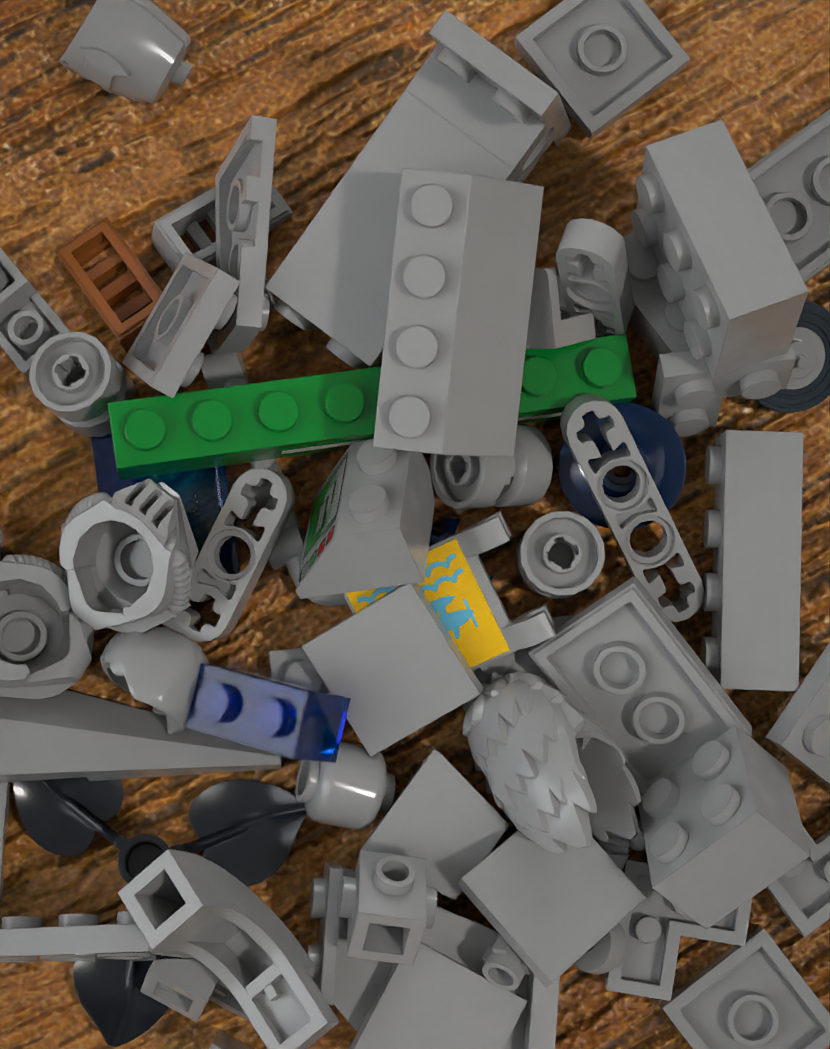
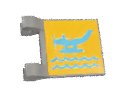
(467, 599)

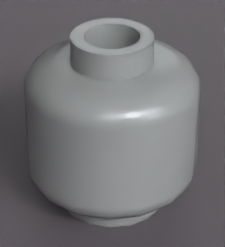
(346, 791)

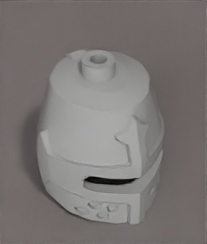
(130, 49)

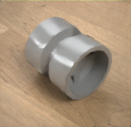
(77, 380)
(495, 481)
(559, 555)

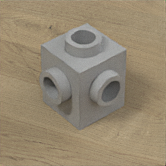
(390, 893)

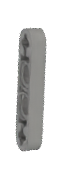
(639, 505)

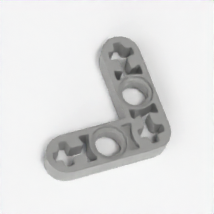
(595, 275)
(209, 576)

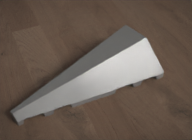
(109, 741)

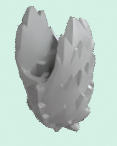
(549, 764)

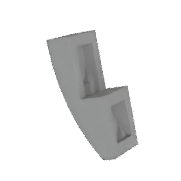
(188, 987)

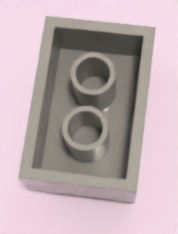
(717, 250)

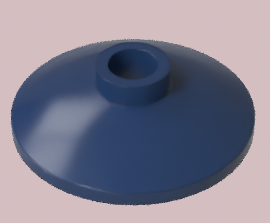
(658, 446)

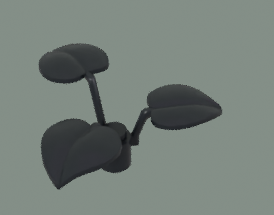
(239, 826)

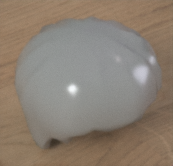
(157, 670)

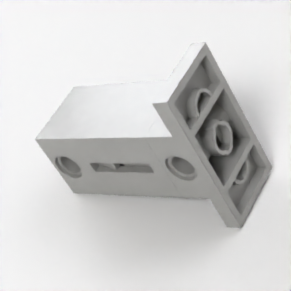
(459, 114)

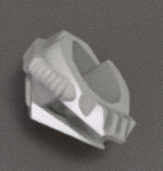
(128, 557)
(40, 636)

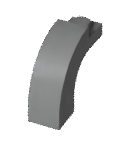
(215, 918)

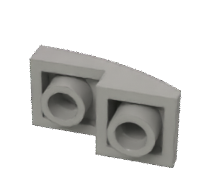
(24, 316)

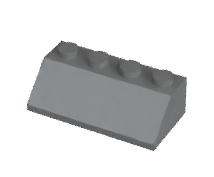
(457, 314)

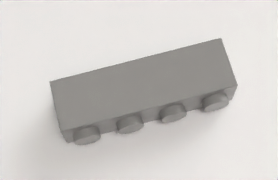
(754, 560)

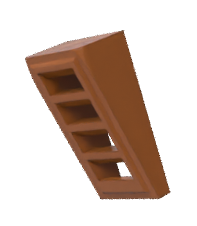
(129, 318)

